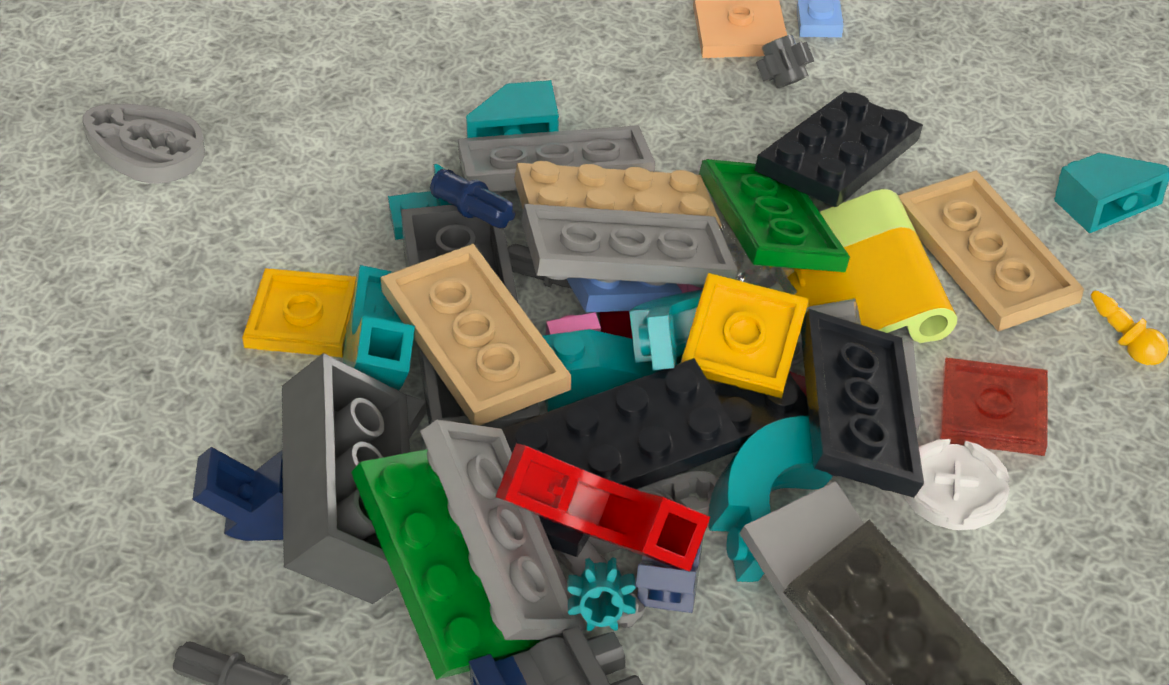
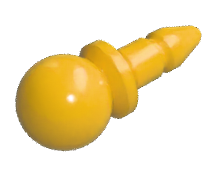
(1143, 344)

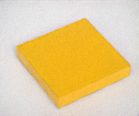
(300, 313)
(745, 334)

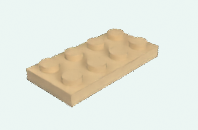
(613, 189)
(990, 251)
(475, 335)

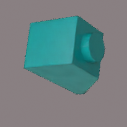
(515, 110)
(1109, 189)

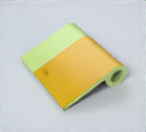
(885, 270)

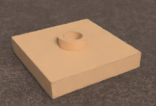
(737, 26)

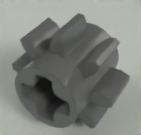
(785, 61)

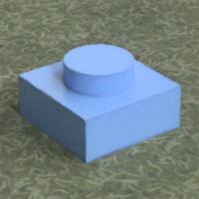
(819, 18)

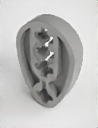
(120, 137)

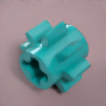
(614, 601)

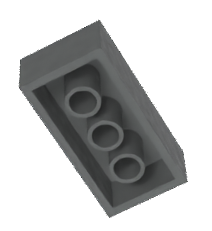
(328, 427)

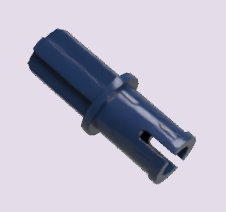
(472, 198)

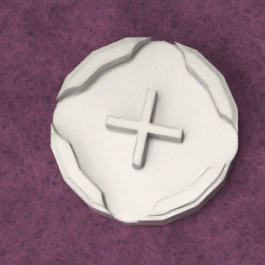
(961, 485)

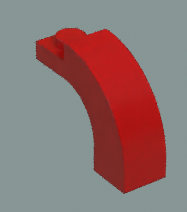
(603, 508)

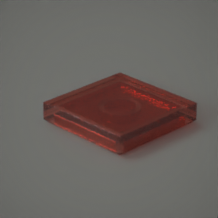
(995, 406)

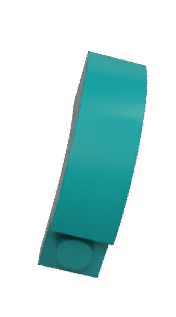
(663, 327)
(375, 335)
(768, 461)

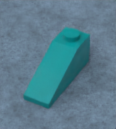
(595, 363)

